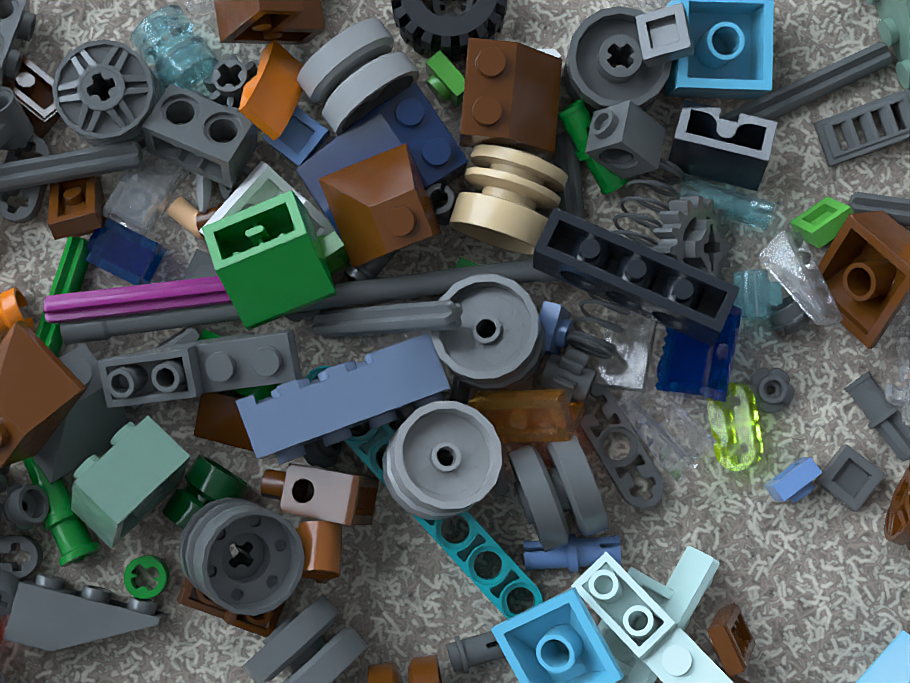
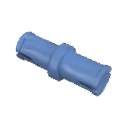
(577, 553)

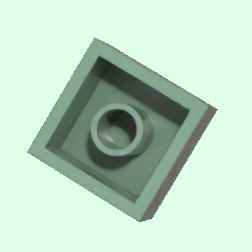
(127, 480)

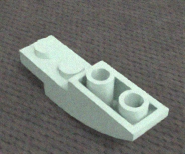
(645, 625)

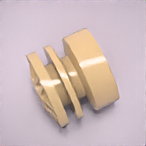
(511, 189)

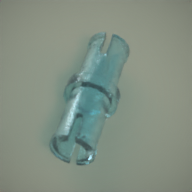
(733, 203)

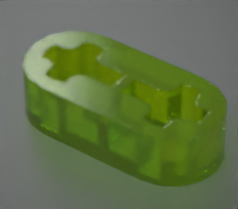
(746, 426)

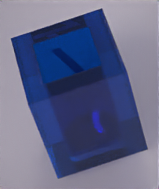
(124, 253)

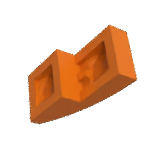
(274, 92)

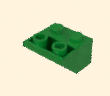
(269, 260)

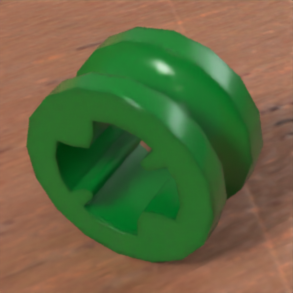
(146, 591)

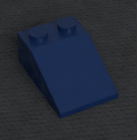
(397, 121)

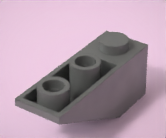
(59, 617)

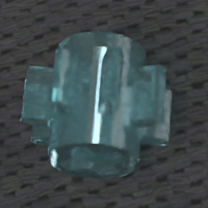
(756, 294)

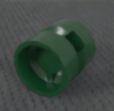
(206, 483)

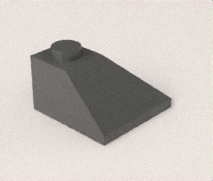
(87, 425)

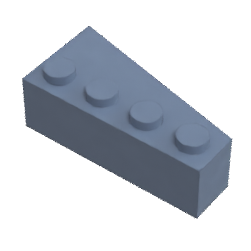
(343, 399)

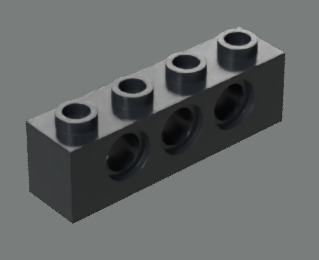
(634, 276)

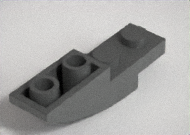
(200, 368)

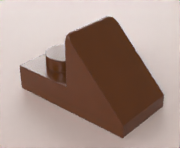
(76, 207)

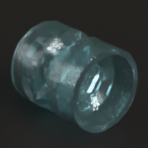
(170, 44)

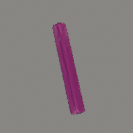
(135, 299)

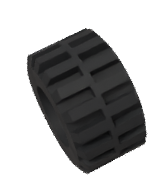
(447, 34)

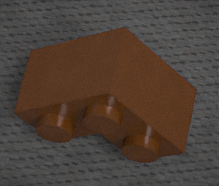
(265, 20)

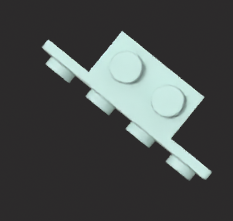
(677, 599)

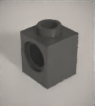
(625, 140)

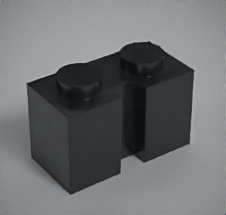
(720, 147)

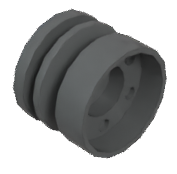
(81, 85)
(267, 559)

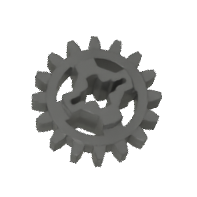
(694, 234)

